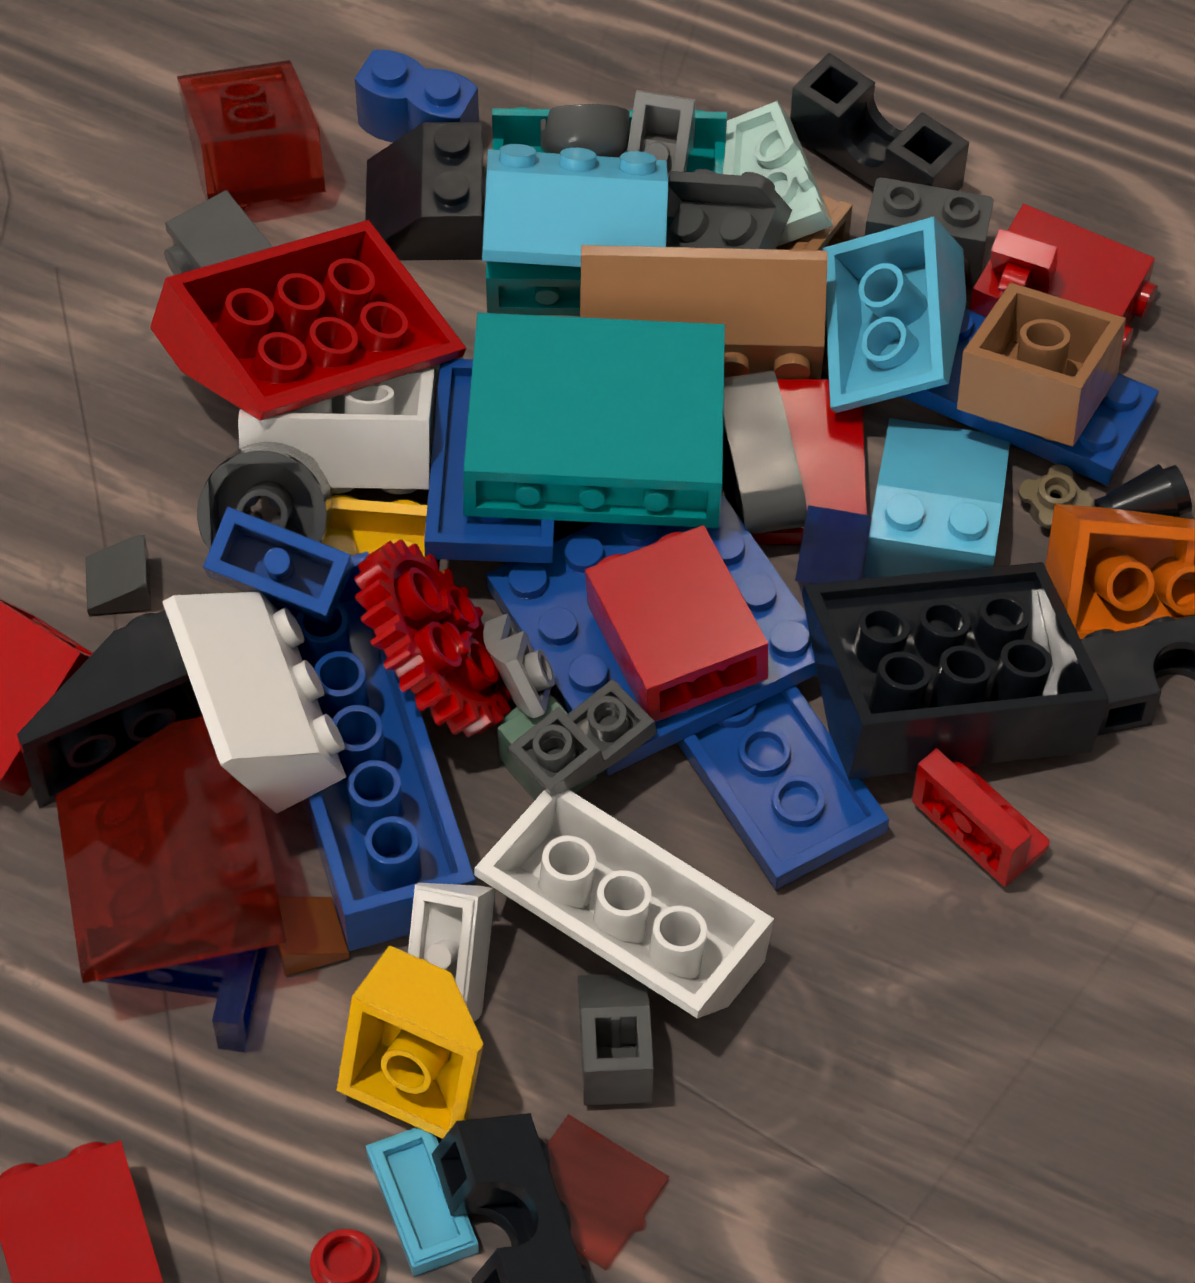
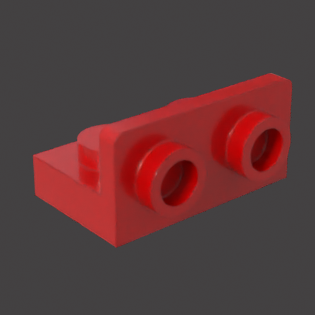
(977, 817)

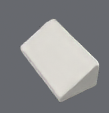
(454, 933)

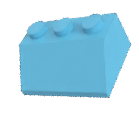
(553, 203)

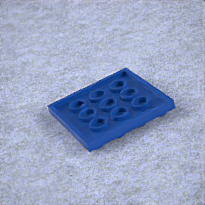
(554, 612)

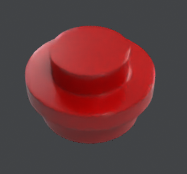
(345, 1258)

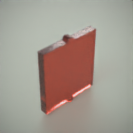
(602, 1189)

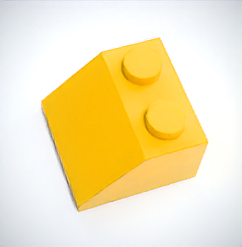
(411, 1044)

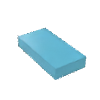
(418, 1203)

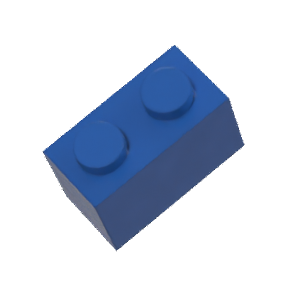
(278, 564)

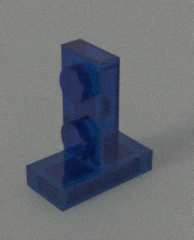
(229, 978)

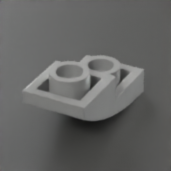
(522, 669)

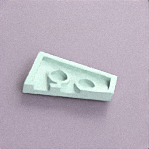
(768, 145)

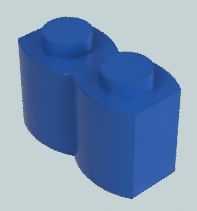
(400, 94)

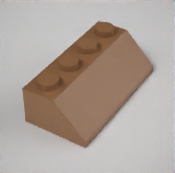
(763, 296)

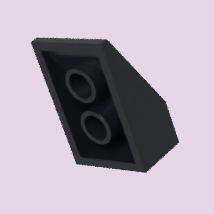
(108, 706)

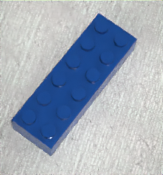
(391, 812)

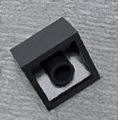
(429, 192)

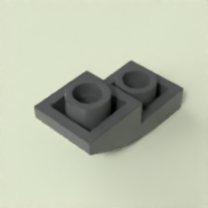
(588, 740)

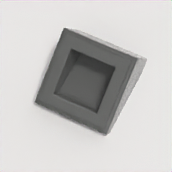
(119, 578)

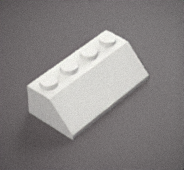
(630, 902)

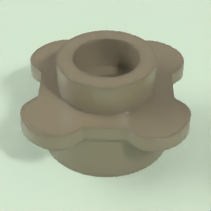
(1057, 481)

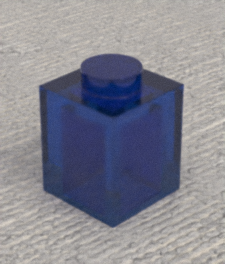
(832, 546)

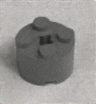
(270, 470)

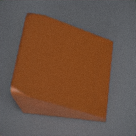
(311, 934)

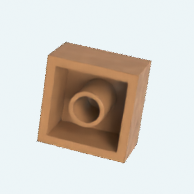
(1040, 364)

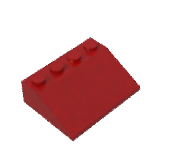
(302, 322)

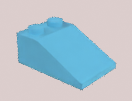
(893, 313)
(936, 500)

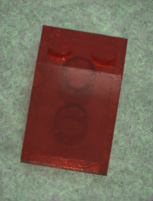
(253, 133)

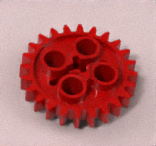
(431, 637)

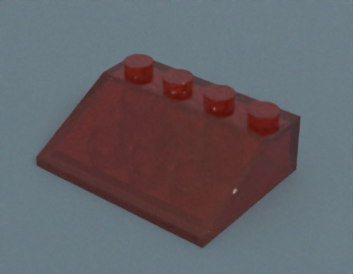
(166, 859)

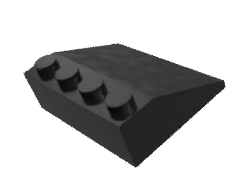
(953, 665)

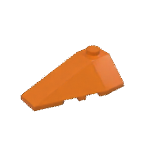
(1121, 566)

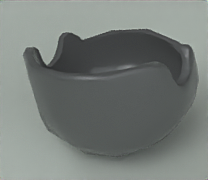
(586, 126)

